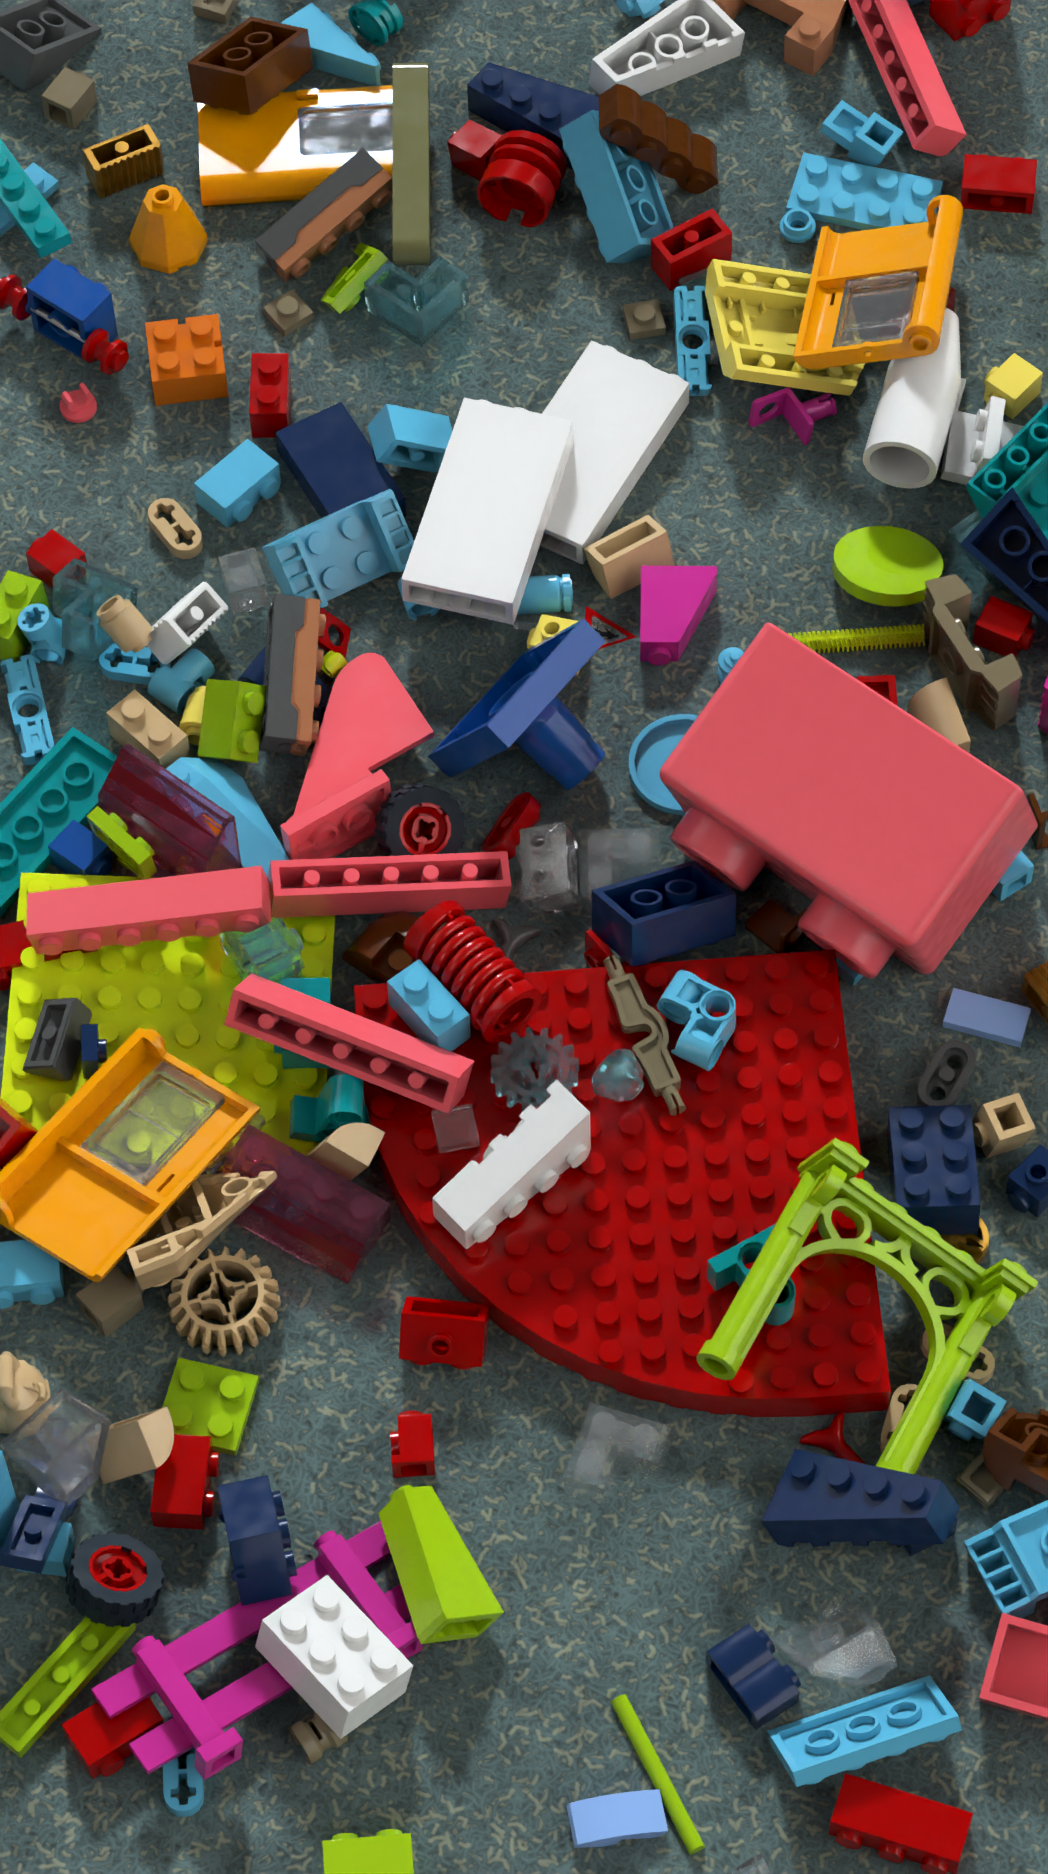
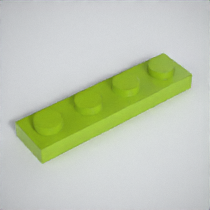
(58, 1682)

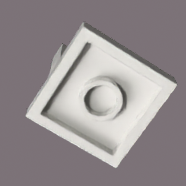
(975, 440)

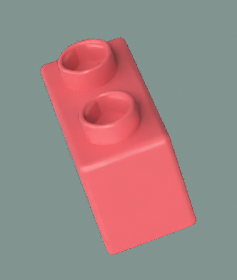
(844, 804)

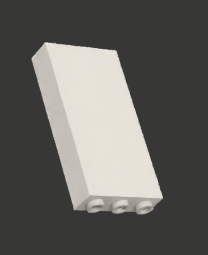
(619, 422)
(488, 510)

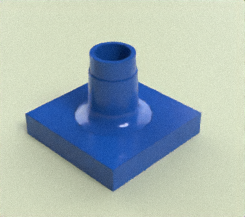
(528, 712)

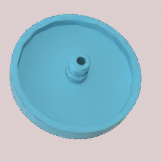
(649, 754)

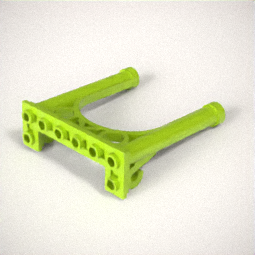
(979, 1294)

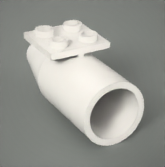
(916, 413)

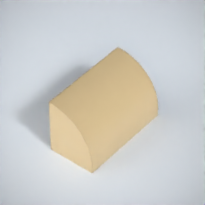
(619, 556)
(938, 710)
(348, 1149)
(137, 1445)

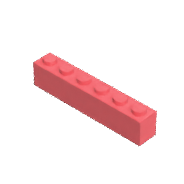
(909, 75)
(388, 883)
(148, 910)
(349, 1043)

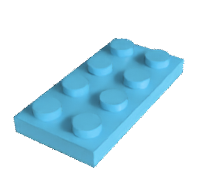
(860, 194)
(864, 1731)

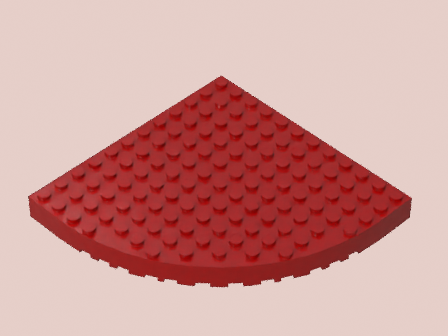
(618, 1250)

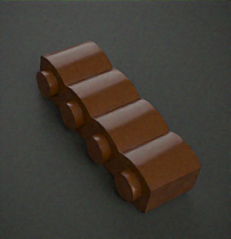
(657, 139)

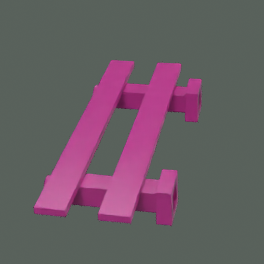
(202, 1722)

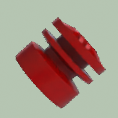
(522, 176)

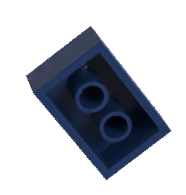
(663, 913)
(935, 1166)

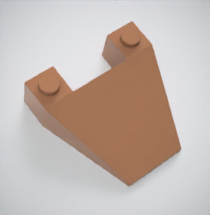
(812, 31)

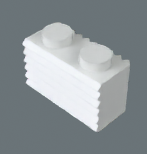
(186, 622)

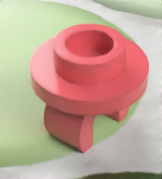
(78, 405)

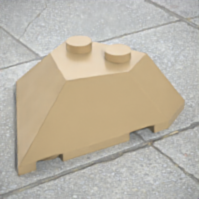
(193, 1224)

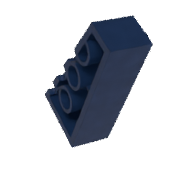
(526, 102)
(1013, 552)
(857, 1503)

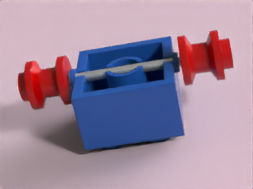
(69, 313)

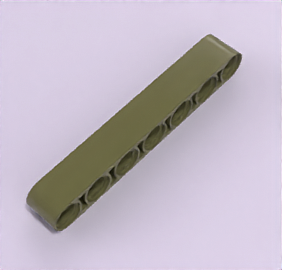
(411, 163)

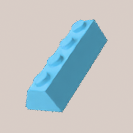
(617, 190)

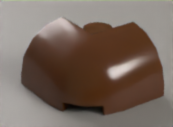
(379, 946)
(1019, 1450)

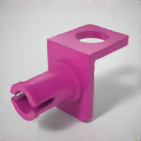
(798, 414)

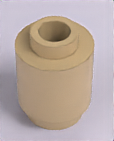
(124, 624)

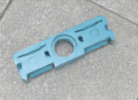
(691, 319)
(25, 689)

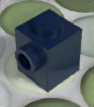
(1029, 1183)

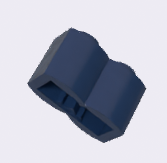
(753, 1675)

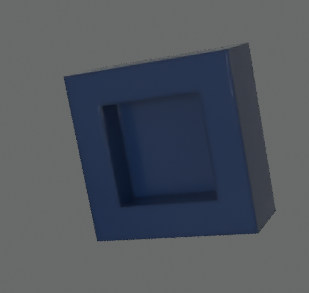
(92, 1049)

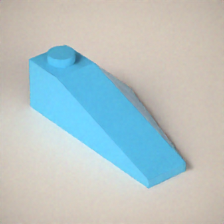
(228, 790)

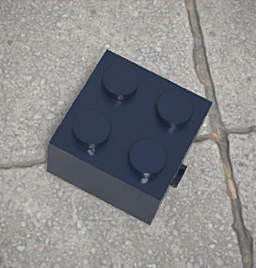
(257, 1539)

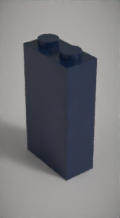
(333, 461)

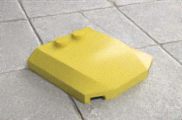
(757, 327)

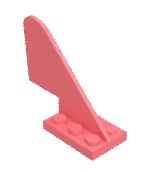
(362, 728)

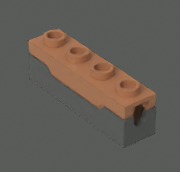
(325, 215)
(291, 674)

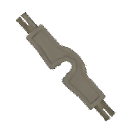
(653, 1051)

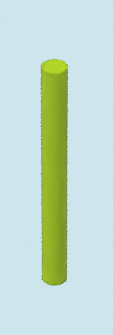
(657, 1774)

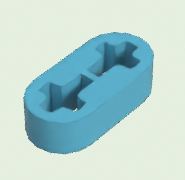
(134, 665)
(171, 1786)

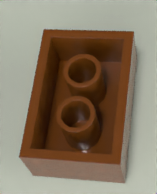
(250, 65)

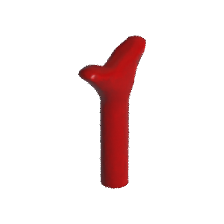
(832, 1440)

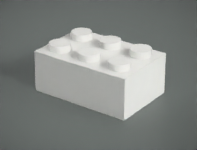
(333, 1656)

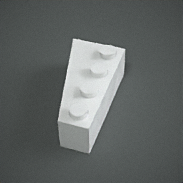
(668, 48)
(515, 1168)

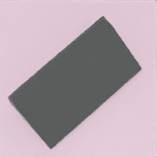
(57, 1039)

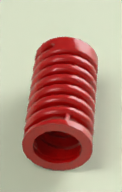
(470, 968)

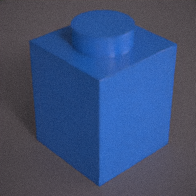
(80, 852)

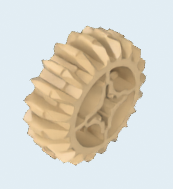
(259, 1288)

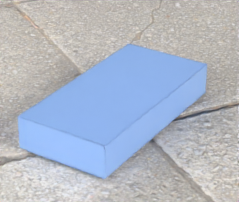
(986, 1017)

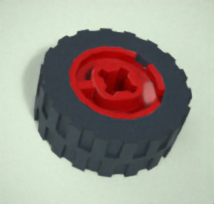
(419, 822)
(114, 1579)

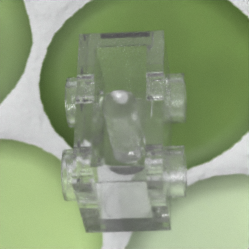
(548, 868)

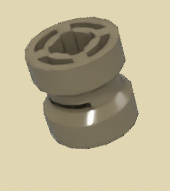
(303, 1733)

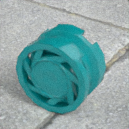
(375, 20)

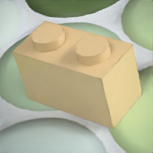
(147, 730)

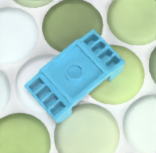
(342, 550)
(1014, 1560)

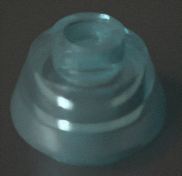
(618, 1076)

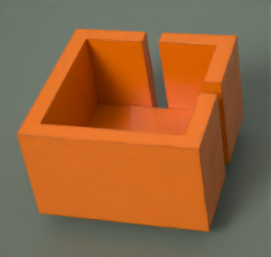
(186, 360)

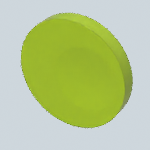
(886, 565)

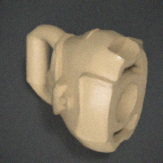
(20, 1391)

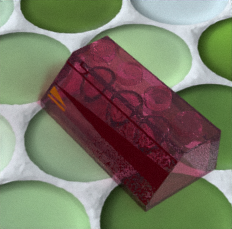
(172, 817)
(308, 1206)

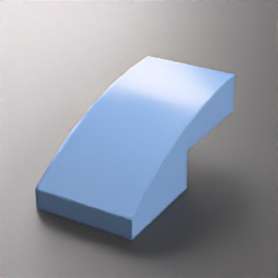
(617, 1817)

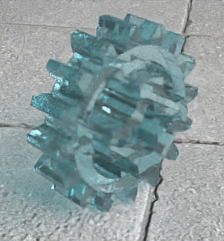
(515, 1076)

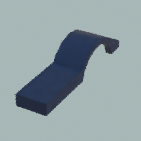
(34, 1532)

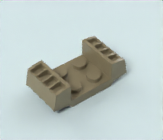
(981, 688)

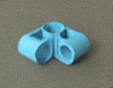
(690, 1003)

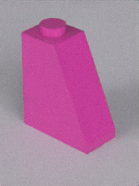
(672, 608)

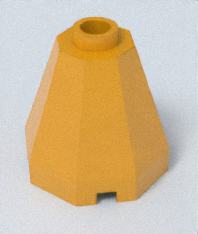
(167, 231)

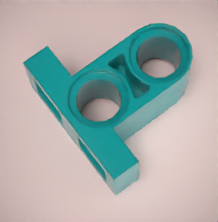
(336, 1105)
(730, 1267)

